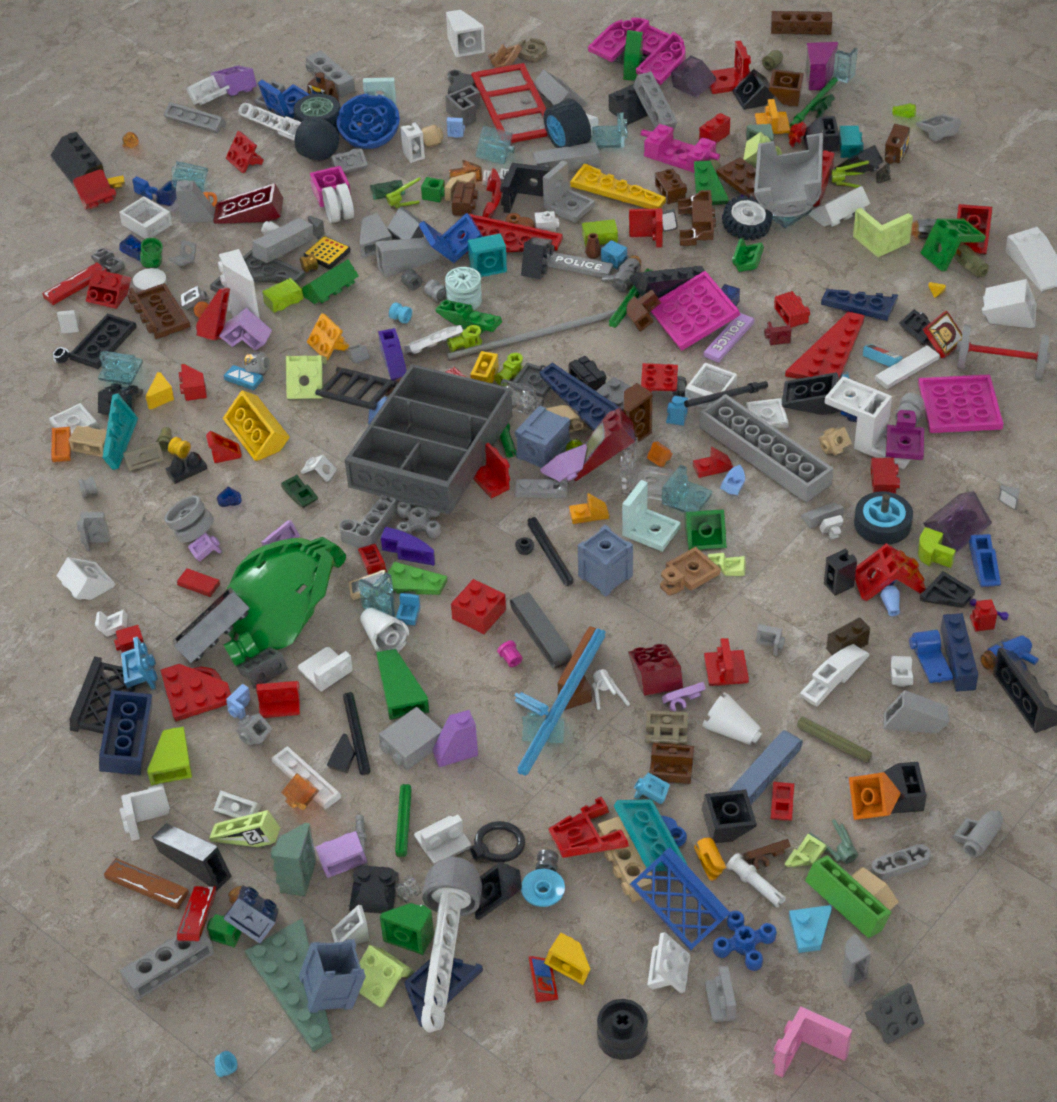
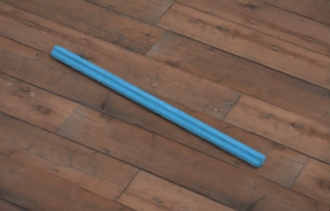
(561, 702)

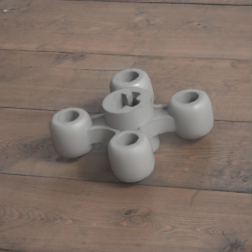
(418, 520)

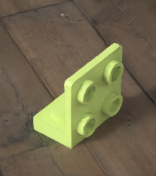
(381, 974)

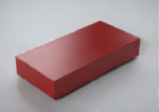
(198, 582)

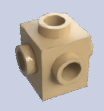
(834, 440)

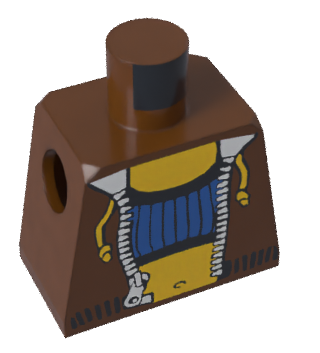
(322, 86)
(896, 151)

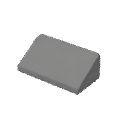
(815, 517)

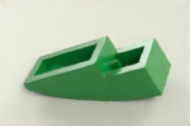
(633, 54)

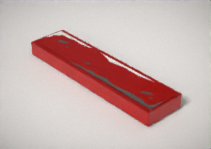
(71, 285)
(196, 913)

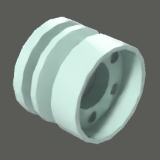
(464, 286)

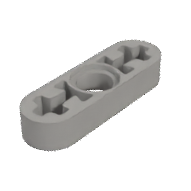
(906, 854)

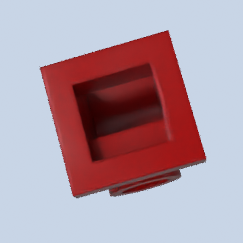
(984, 615)

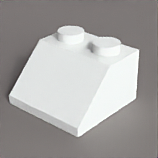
(84, 578)

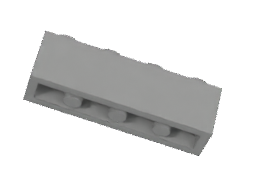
(574, 155)
(282, 240)

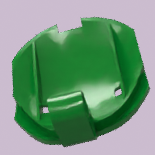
(269, 586)

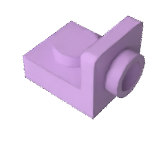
(204, 546)

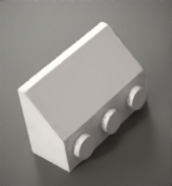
(840, 207)

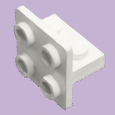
(443, 839)
(668, 965)

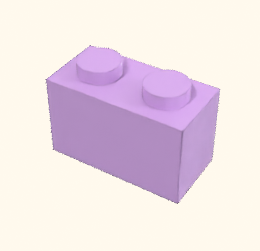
(341, 854)

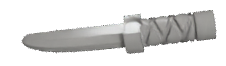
(361, 832)

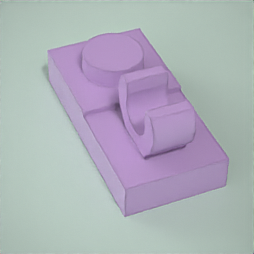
(284, 532)
(675, 697)

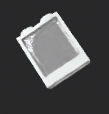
(145, 218)
(710, 381)

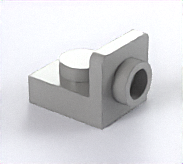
(192, 297)

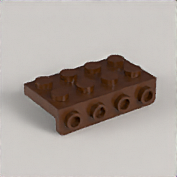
(158, 310)

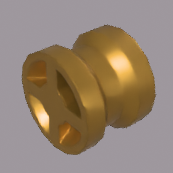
(309, 263)

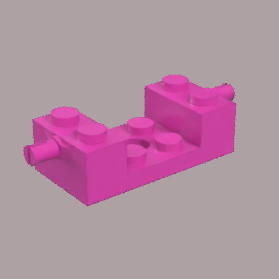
(663, 148)

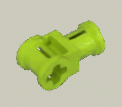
(465, 339)
(511, 368)

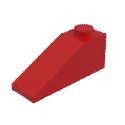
(214, 316)

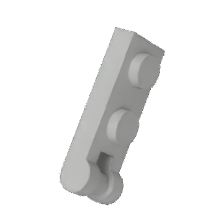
(541, 488)

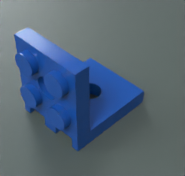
(280, 101)
(450, 242)

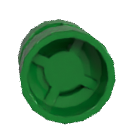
(151, 253)
(241, 648)

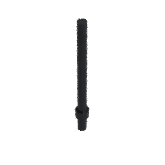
(750, 388)

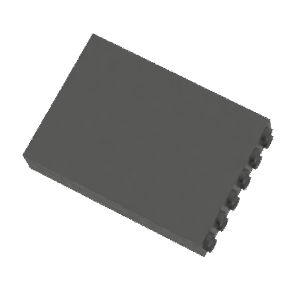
(429, 438)

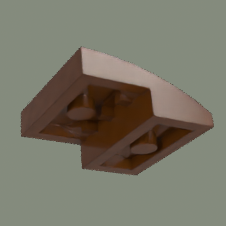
(672, 762)

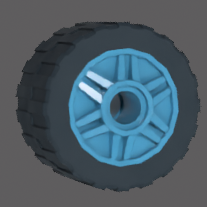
(567, 124)

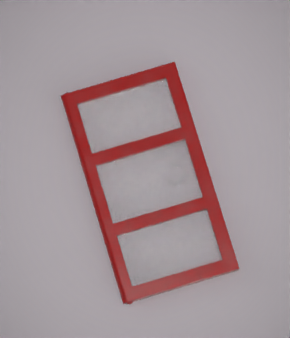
(512, 101)

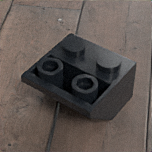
(830, 131)
(909, 782)

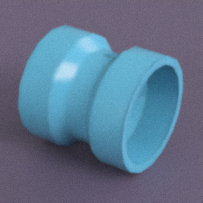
(399, 312)

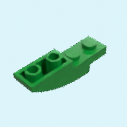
(463, 315)

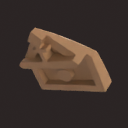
(505, 56)

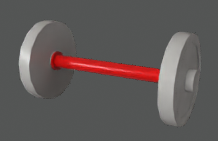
(1040, 357)

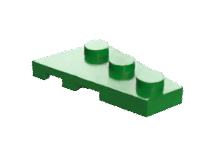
(708, 180)

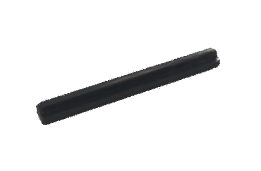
(550, 551)
(356, 733)

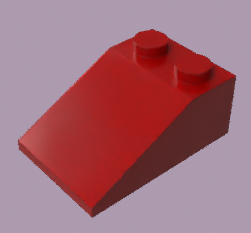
(981, 219)

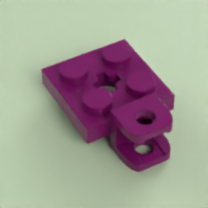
(905, 431)

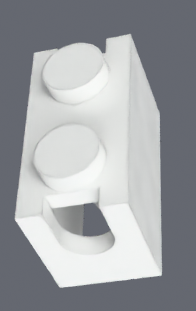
(412, 139)

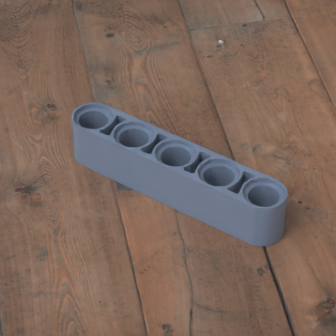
(768, 765)

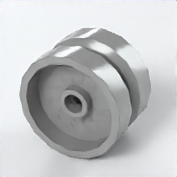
(189, 519)

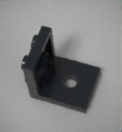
(518, 181)

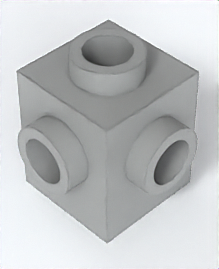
(253, 729)

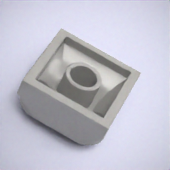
(940, 126)

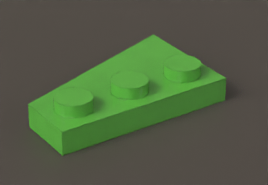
(416, 580)

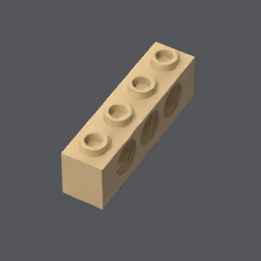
(625, 868)

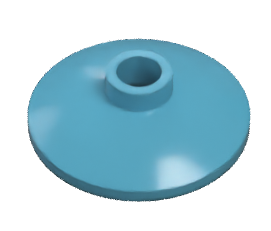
(539, 881)

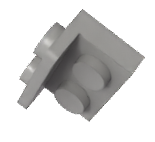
(350, 161)
(93, 528)
(721, 996)

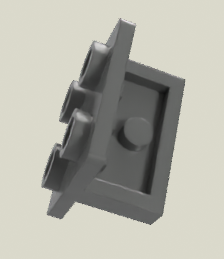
(896, 1013)

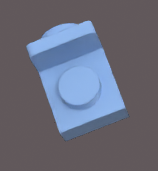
(455, 127)
(238, 701)

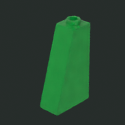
(399, 685)

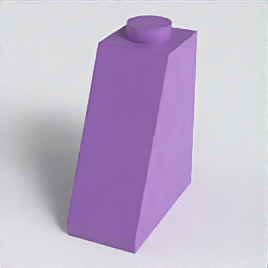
(456, 740)

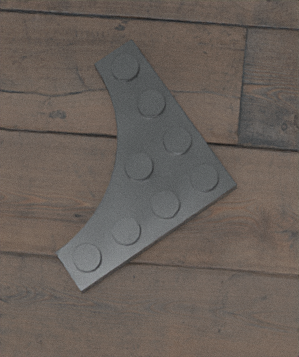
(262, 271)

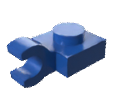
(142, 188)

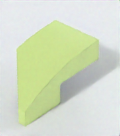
(729, 566)
(807, 853)

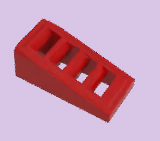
(372, 562)

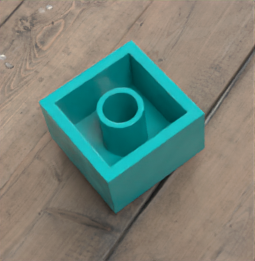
(488, 255)

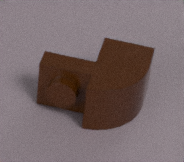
(639, 309)

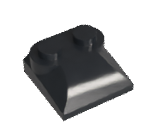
(374, 889)

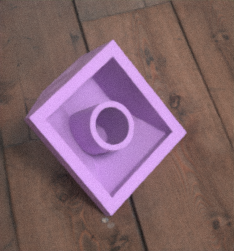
(566, 464)

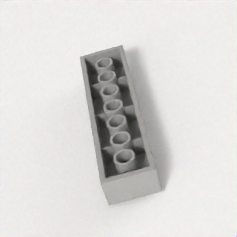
(766, 448)

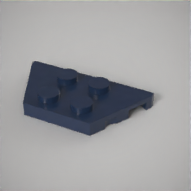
(461, 976)

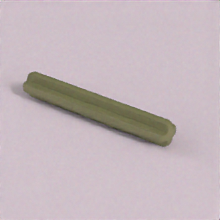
(834, 739)

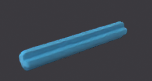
(531, 704)

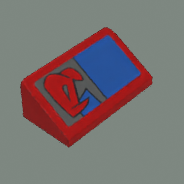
(542, 980)

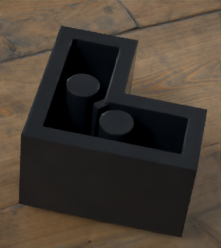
(534, 257)

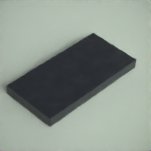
(103, 337)

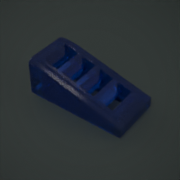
(166, 194)
(124, 246)

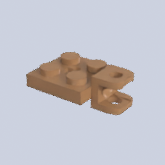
(679, 573)

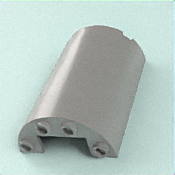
(789, 181)

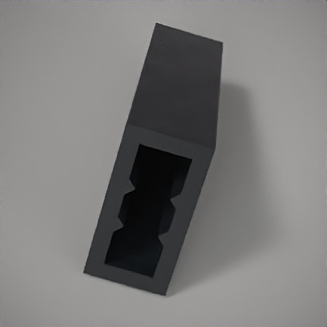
(193, 855)

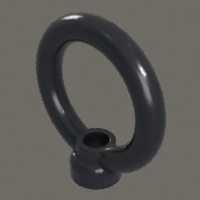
(480, 851)

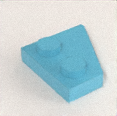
(809, 927)

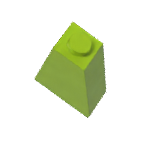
(170, 758)

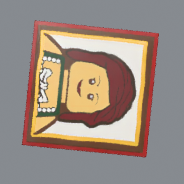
(943, 334)

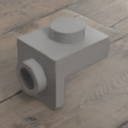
(770, 636)

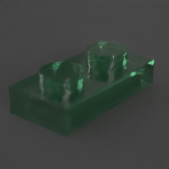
(380, 190)

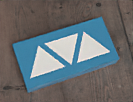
(242, 378)

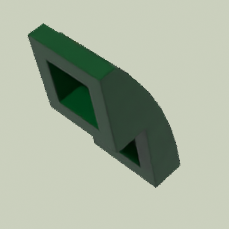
(298, 491)

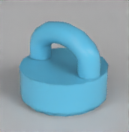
(225, 1064)

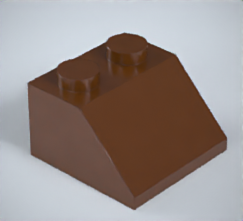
(786, 86)

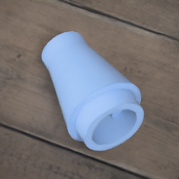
(891, 599)

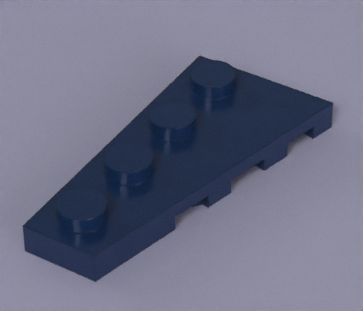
(868, 305)

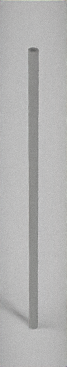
(533, 334)

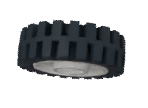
(746, 218)

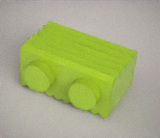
(604, 229)
(282, 295)

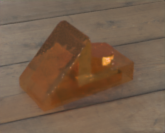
(467, 167)

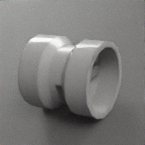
(435, 290)

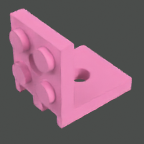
(815, 1031)

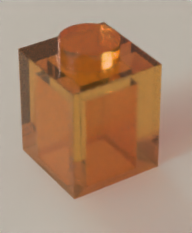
(299, 792)

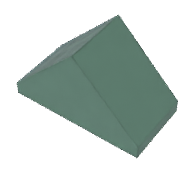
(765, 129)

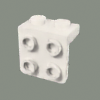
(205, 90)
(326, 668)
(141, 807)

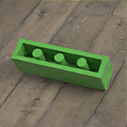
(848, 896)

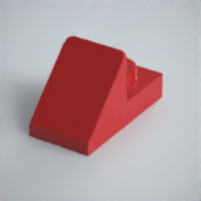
(222, 448)
(715, 464)

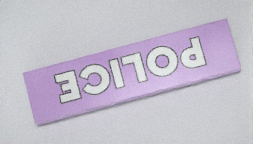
(728, 337)

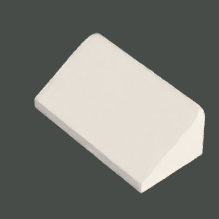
(235, 806)

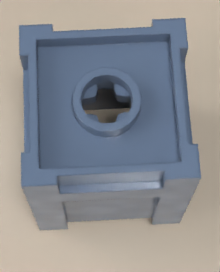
(542, 437)
(605, 560)
(331, 975)

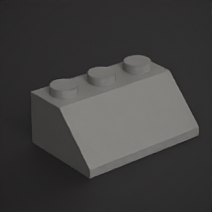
(555, 89)

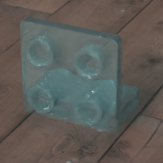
(682, 494)

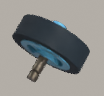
(883, 518)

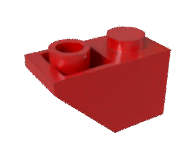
(193, 383)

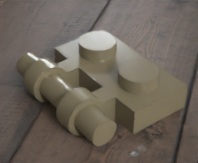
(666, 722)

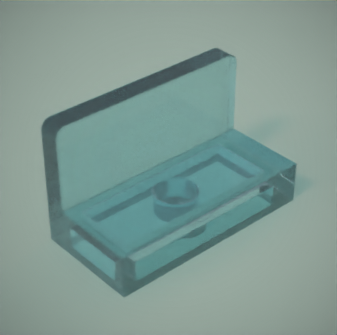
(845, 65)

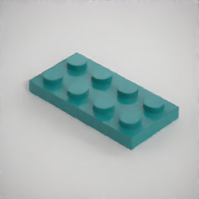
(646, 830)

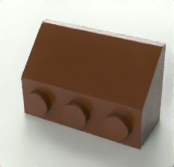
(638, 407)

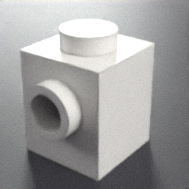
(546, 221)

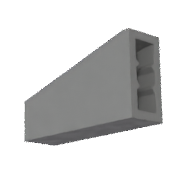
(403, 254)

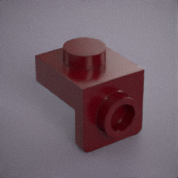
(777, 335)

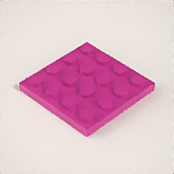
(694, 310)
(960, 403)

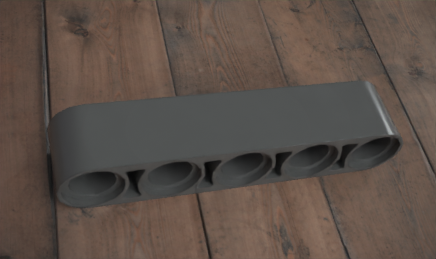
(540, 630)

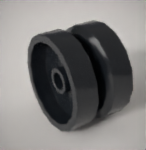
(622, 1029)

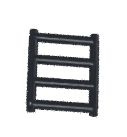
(355, 376)

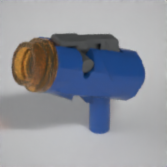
(1020, 645)

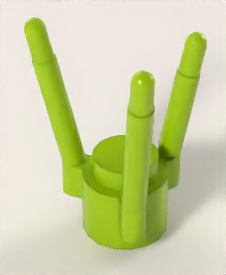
(838, 174)
(394, 198)

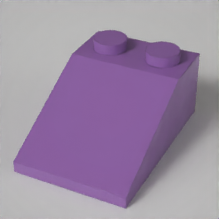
(237, 78)

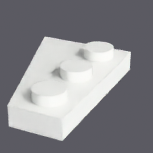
(431, 340)

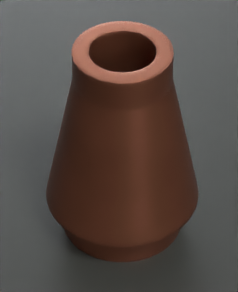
(593, 247)

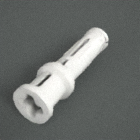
(748, 874)

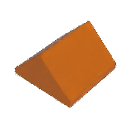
(872, 795)

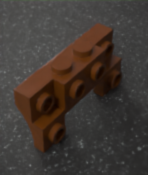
(702, 218)

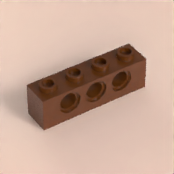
(801, 22)

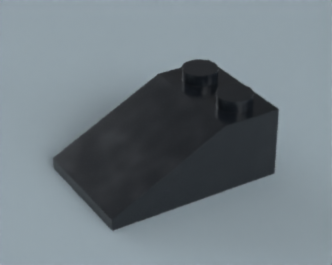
(809, 394)

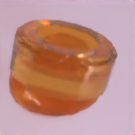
(130, 140)

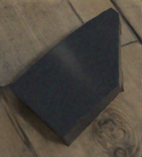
(342, 755)

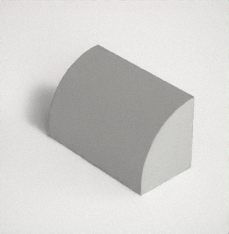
(855, 961)

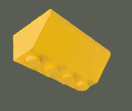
(255, 426)

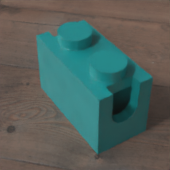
(850, 141)

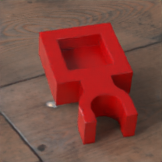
(796, 133)

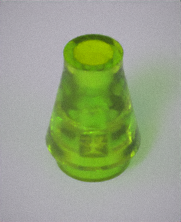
(906, 110)

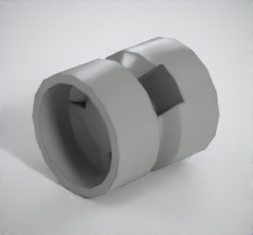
(911, 402)

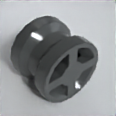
(411, 279)
(547, 860)

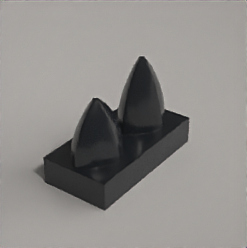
(181, 470)

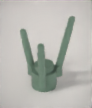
(845, 850)

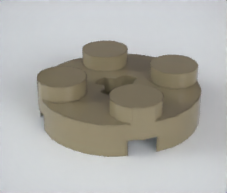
(532, 50)

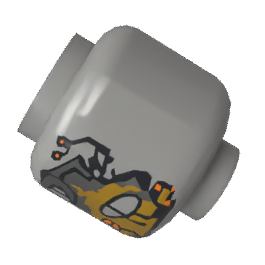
(256, 362)

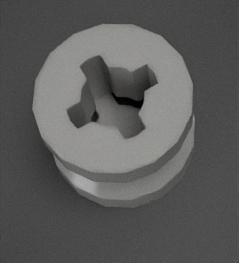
(87, 486)

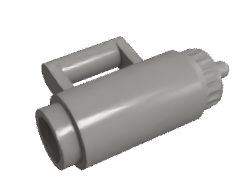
(981, 835)

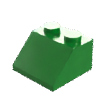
(705, 529)
(408, 927)

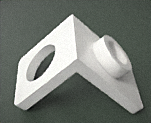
(317, 464)

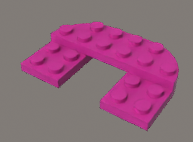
(663, 49)

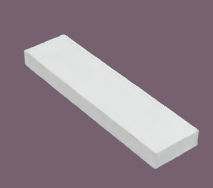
(907, 367)
(291, 764)

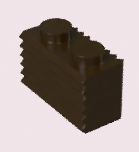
(855, 633)

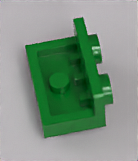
(747, 256)

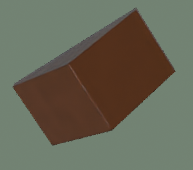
(582, 694)

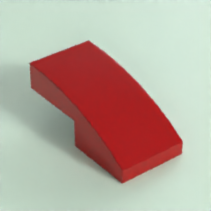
(782, 801)

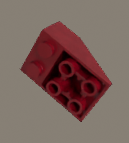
(656, 669)

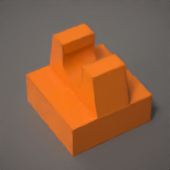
(659, 454)

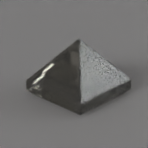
(883, 174)

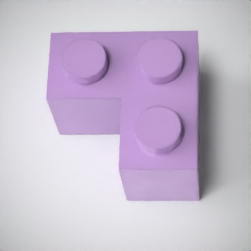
(246, 327)

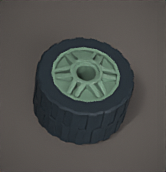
(318, 105)

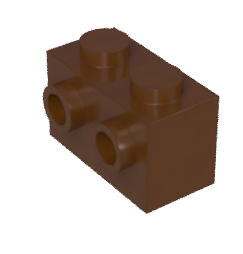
(670, 185)

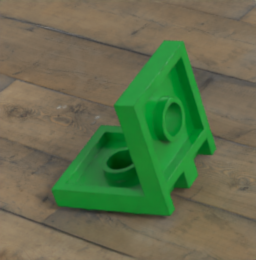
(949, 234)

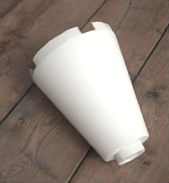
(384, 630)
(732, 721)

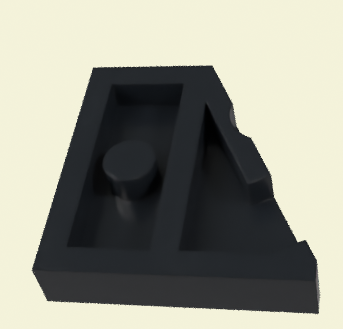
(947, 591)

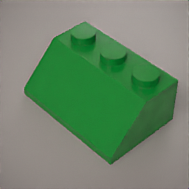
(330, 283)

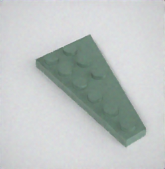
(279, 964)

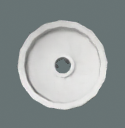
(338, 203)

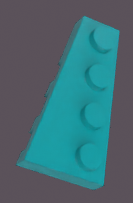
(119, 431)

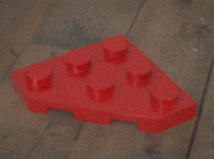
(193, 691)

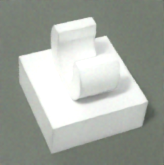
(832, 526)

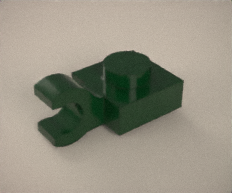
(823, 105)

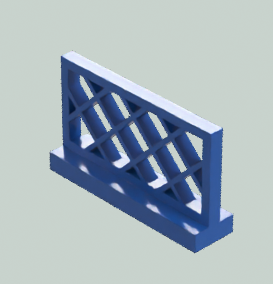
(695, 888)

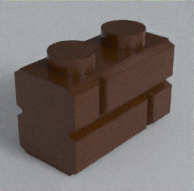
(464, 198)

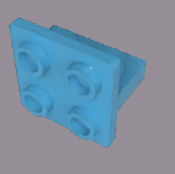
(138, 665)

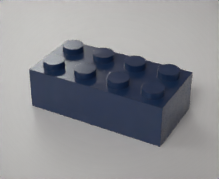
(125, 733)

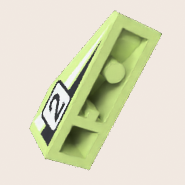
(249, 830)

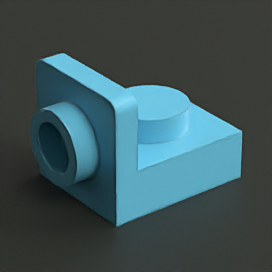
(652, 788)

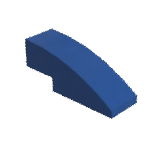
(984, 560)

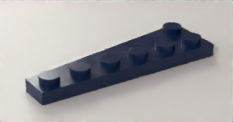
(578, 396)

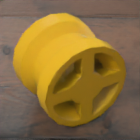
(179, 447)

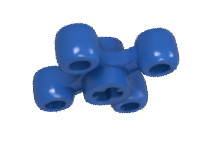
(744, 940)

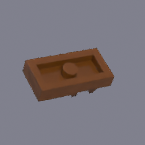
(758, 854)

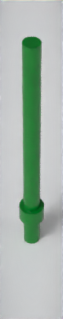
(799, 117)

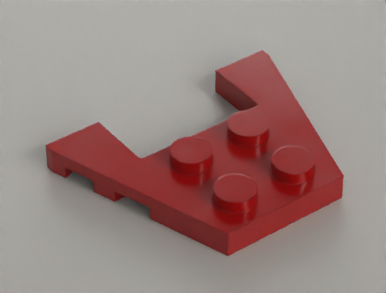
(578, 836)

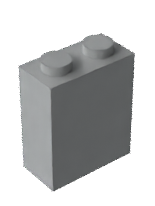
(410, 738)

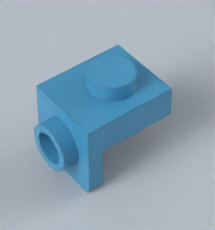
(408, 608)

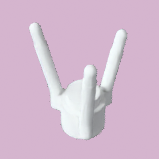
(604, 682)

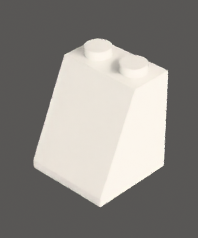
(464, 34)
(1010, 304)

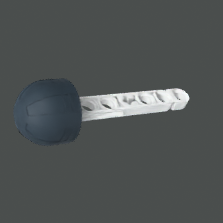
(312, 137)

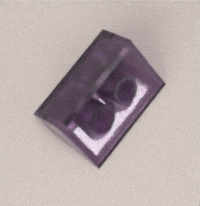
(959, 520)

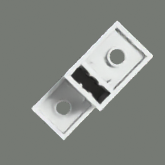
(872, 414)

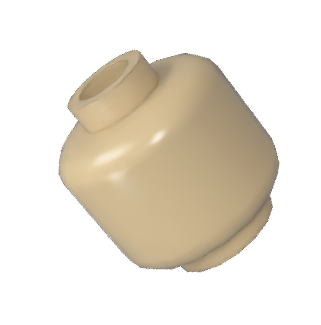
(432, 135)

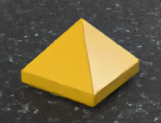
(936, 289)

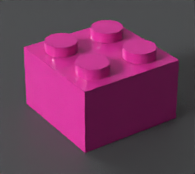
(327, 178)

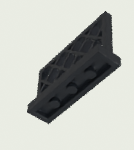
(87, 695)

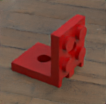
(729, 78)
(889, 566)

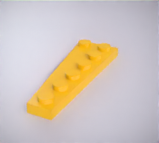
(593, 181)

